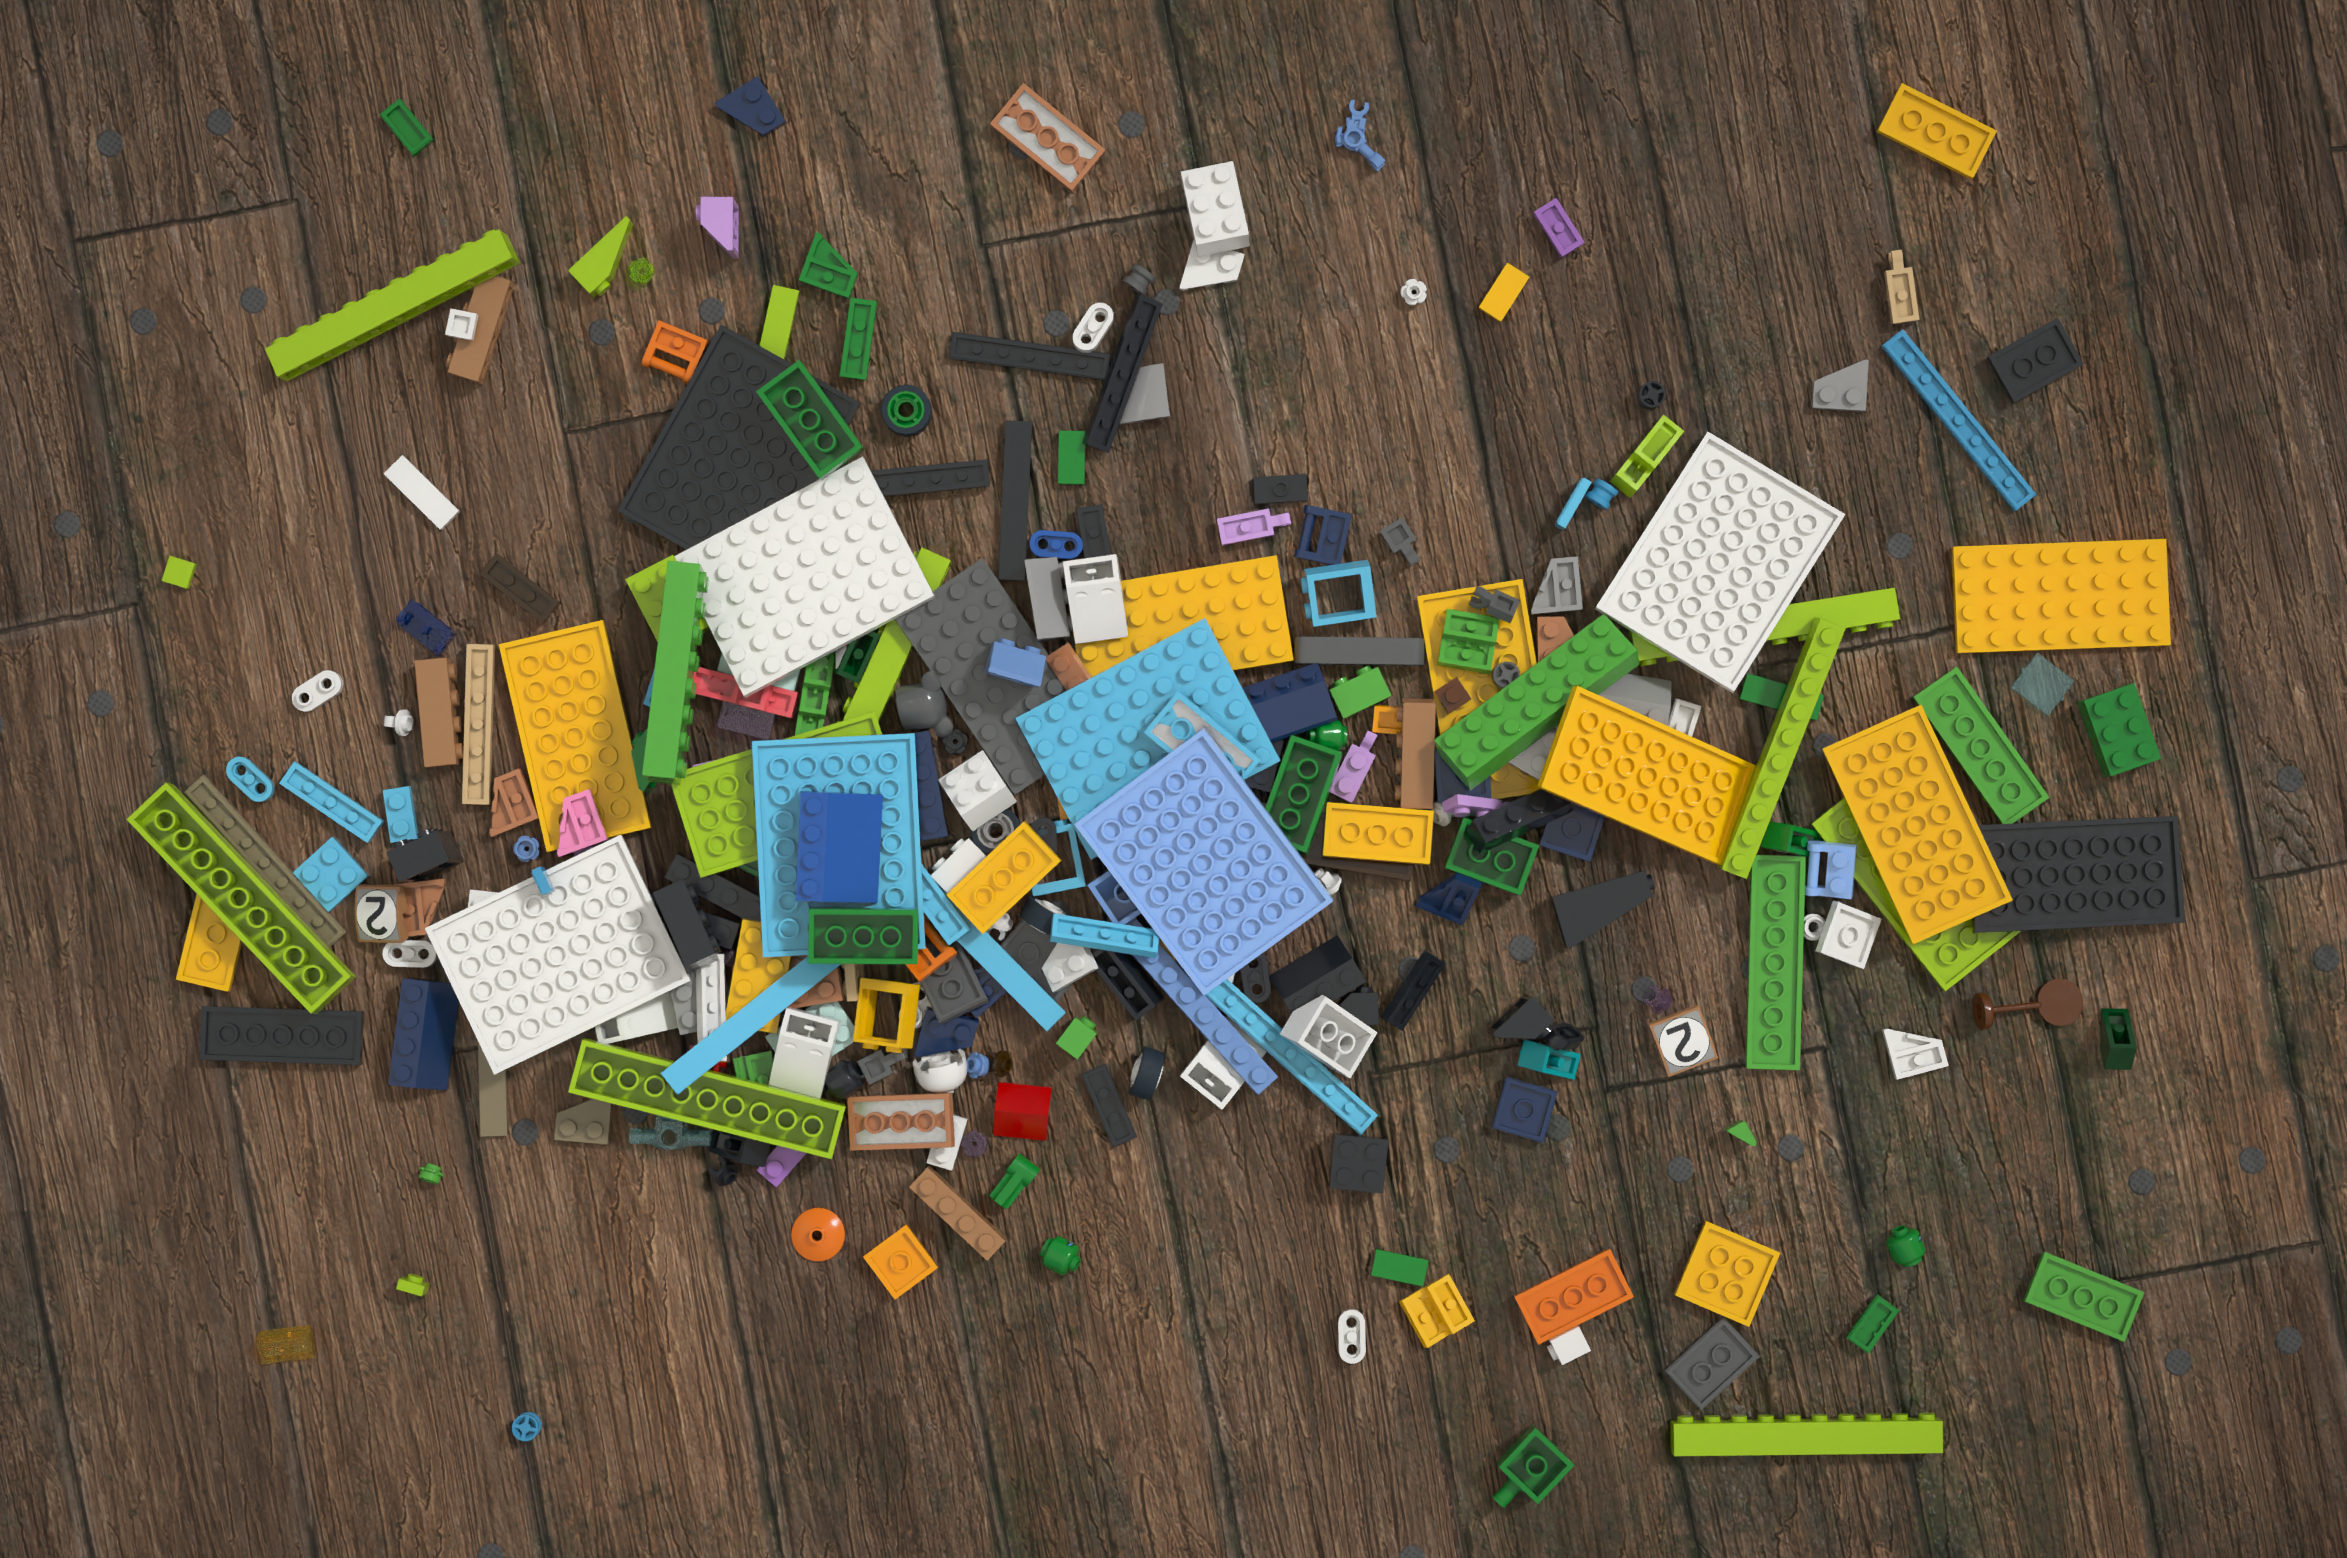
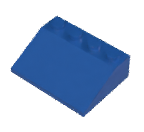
(839, 847)

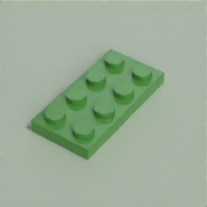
(2083, 1296)

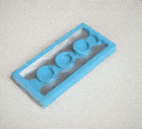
(1184, 718)

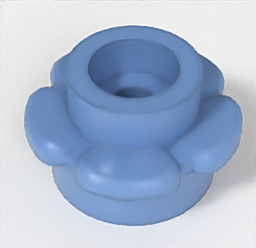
(524, 855)
(977, 1065)

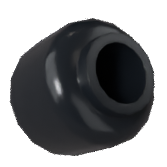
(844, 1079)

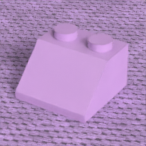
(721, 221)

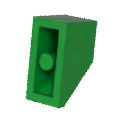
(1788, 838)

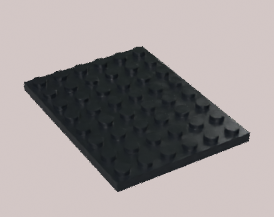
(722, 448)

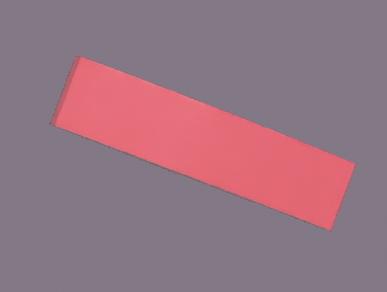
(725, 688)

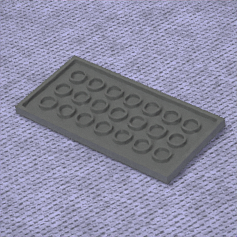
(955, 641)

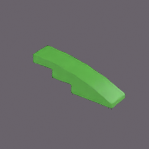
(814, 694)

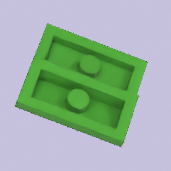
(1468, 641)

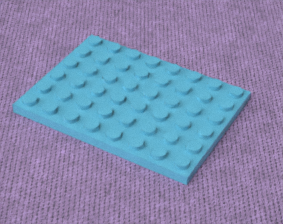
(1094, 734)
(839, 765)

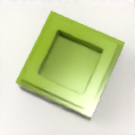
(179, 572)

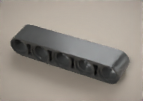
(1359, 651)

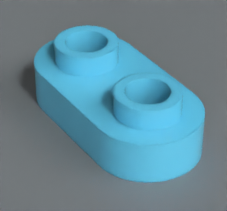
(250, 780)

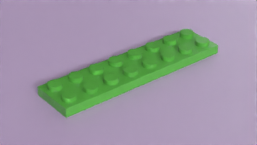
(1775, 962)

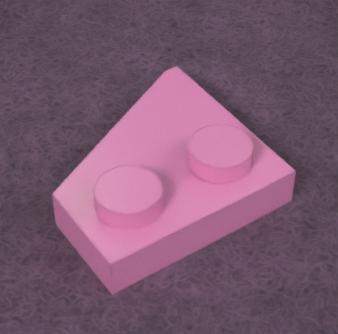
(580, 824)

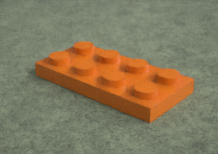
(1573, 1296)

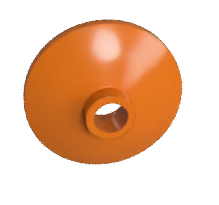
(818, 1220)

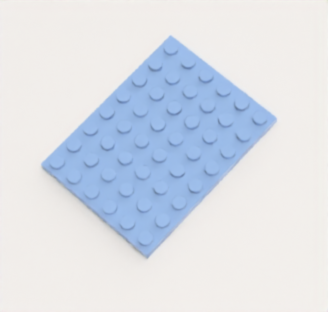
(1203, 861)

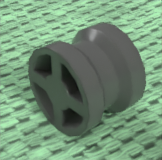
(1138, 279)
(1509, 673)

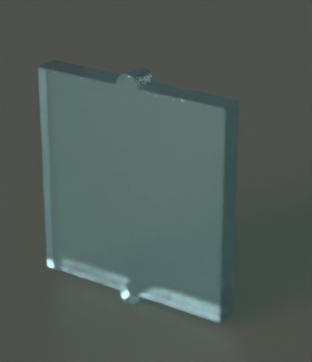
(2042, 684)

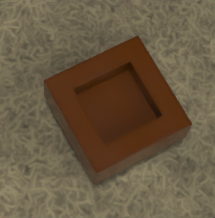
(1452, 695)

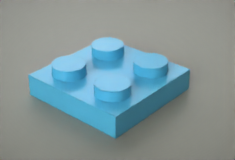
(331, 874)

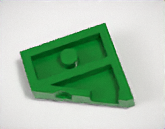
(827, 269)

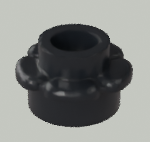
(957, 748)

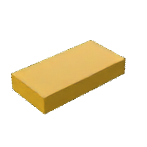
(1503, 292)

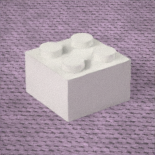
(977, 790)

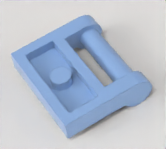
(1839, 869)

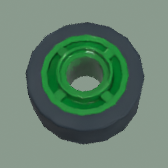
(909, 425)

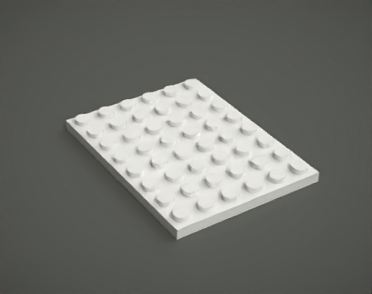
(1720, 562)
(807, 577)
(561, 961)

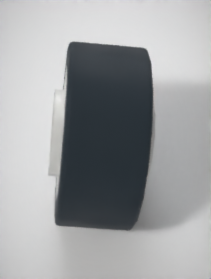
(1039, 913)
(1146, 1073)

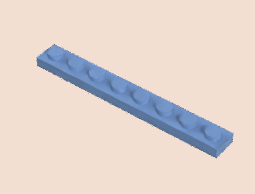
(1207, 1018)

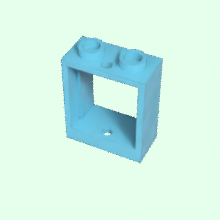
(1333, 571)
(1066, 884)

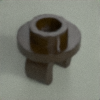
(1002, 1063)

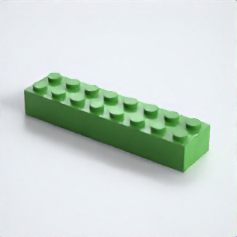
(674, 672)
(1535, 702)

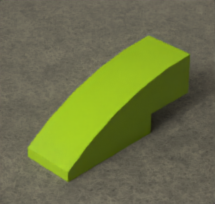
(1646, 456)

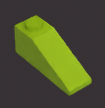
(600, 263)

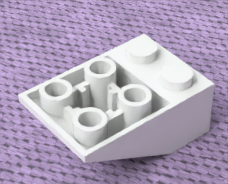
(1095, 598)
(642, 1020)
(804, 1052)
(1213, 1074)

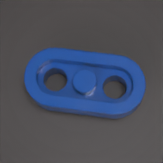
(1056, 544)

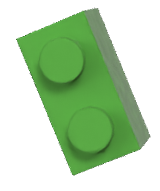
(1359, 692)
(1077, 1036)

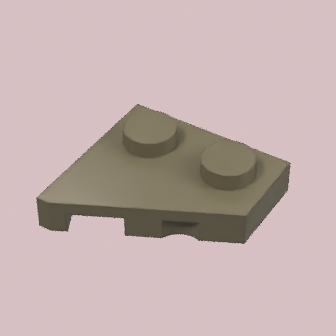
(585, 1123)

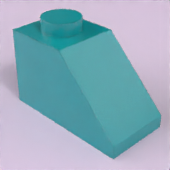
(1547, 1060)

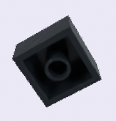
(1358, 1162)

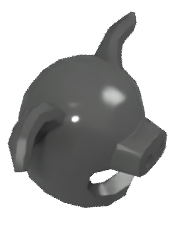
(924, 706)

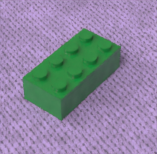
(810, 420)
(1302, 790)
(863, 935)

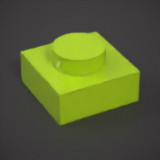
(413, 1284)

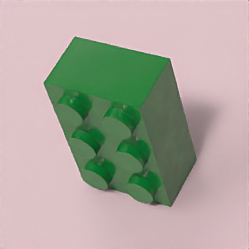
(2118, 730)
(1500, 867)

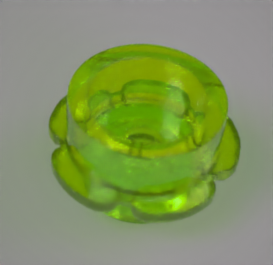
(644, 277)

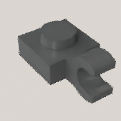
(1400, 537)
(1497, 604)
(879, 1065)

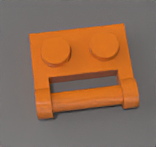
(676, 343)
(926, 962)

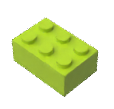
(649, 592)

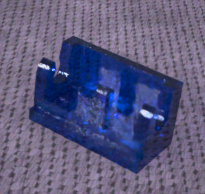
(425, 627)

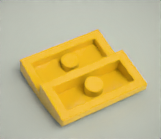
(1436, 1311)

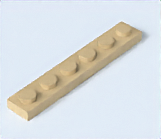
(478, 724)

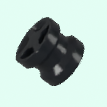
(1655, 393)

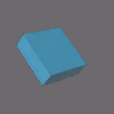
(542, 881)

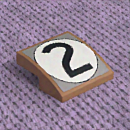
(380, 913)
(1683, 1040)

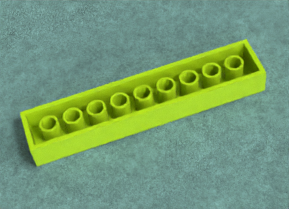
(241, 898)
(710, 1101)

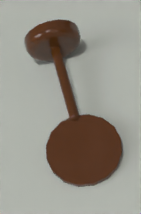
(2057, 1003)

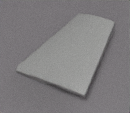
(1148, 396)

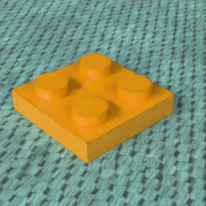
(900, 1261)

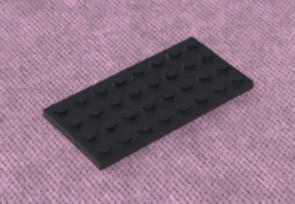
(2086, 874)

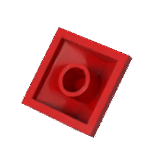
(1022, 1111)

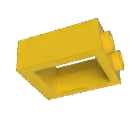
(866, 1014)

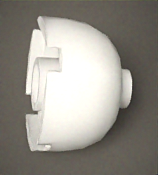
(941, 1071)

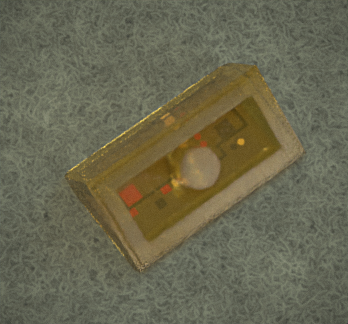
(285, 1344)

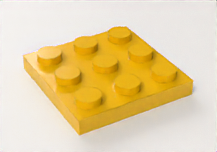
(1727, 1273)

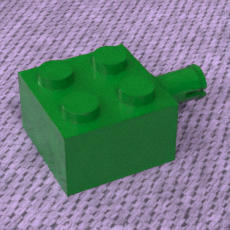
(1531, 1466)

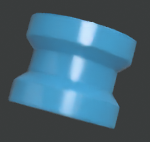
(1601, 494)
(522, 1429)

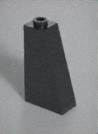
(1597, 905)

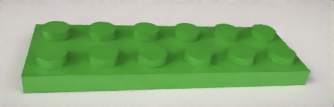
(1980, 747)

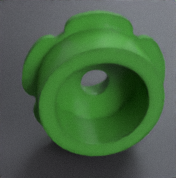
(431, 1173)

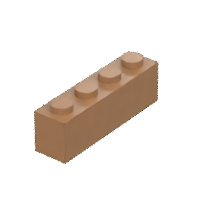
(473, 357)
(438, 712)
(1417, 753)
(958, 1212)

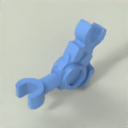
(1354, 136)

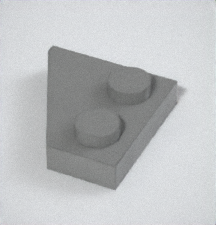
(1842, 389)
(1559, 588)

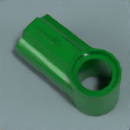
(1017, 1176)

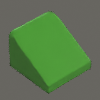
(1741, 1131)

